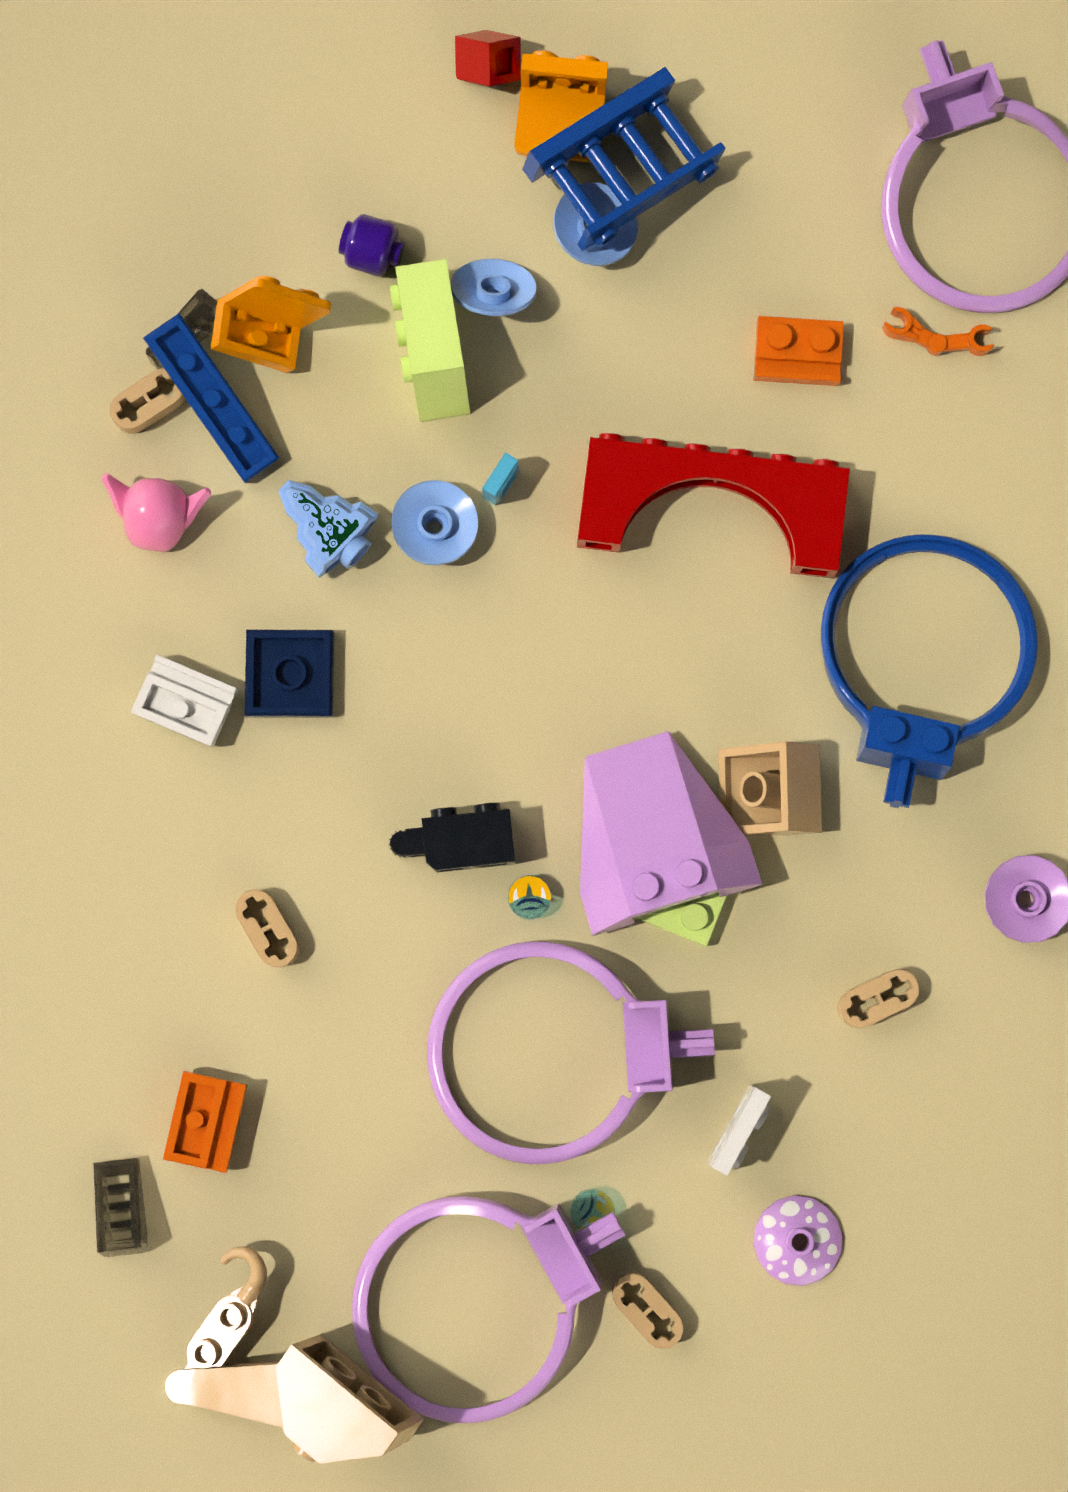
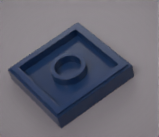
(289, 674)

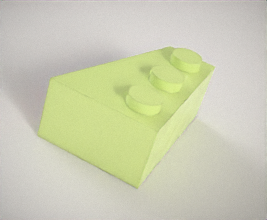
(431, 338)

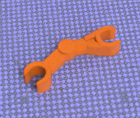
(936, 343)

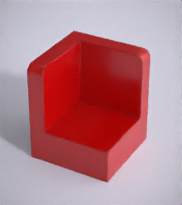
(488, 57)

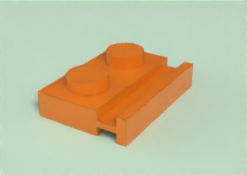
(798, 350)
(205, 1121)

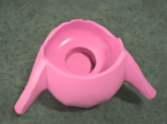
(154, 510)

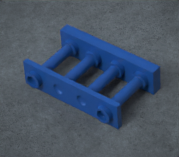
(619, 118)

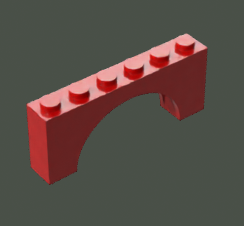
(799, 496)

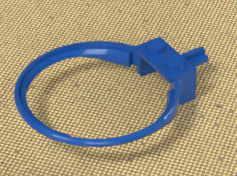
(907, 741)

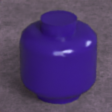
(371, 245)

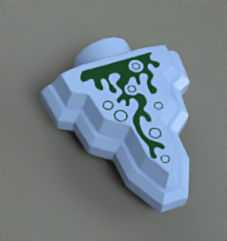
(327, 526)

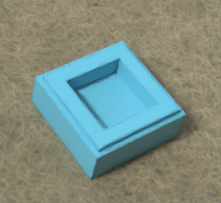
(500, 479)

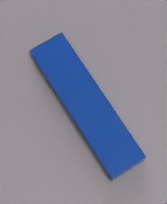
(211, 397)

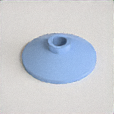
(570, 227)
(493, 287)
(439, 503)

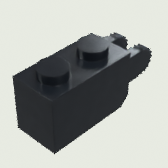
(459, 840)

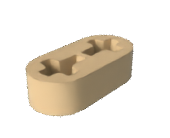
(152, 410)
(257, 933)
(882, 1008)
(639, 1317)

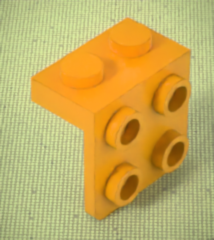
(556, 95)
(265, 322)

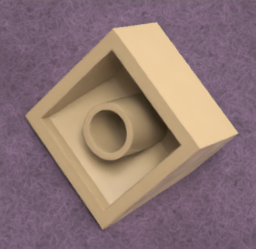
(772, 788)

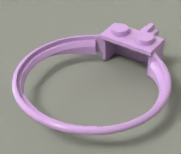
(939, 109)
(646, 1041)
(561, 1254)

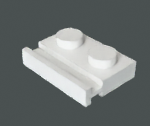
(184, 701)
(748, 1116)

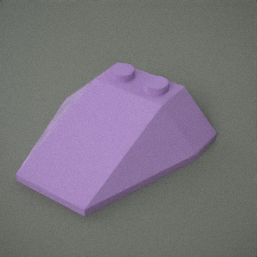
(654, 835)

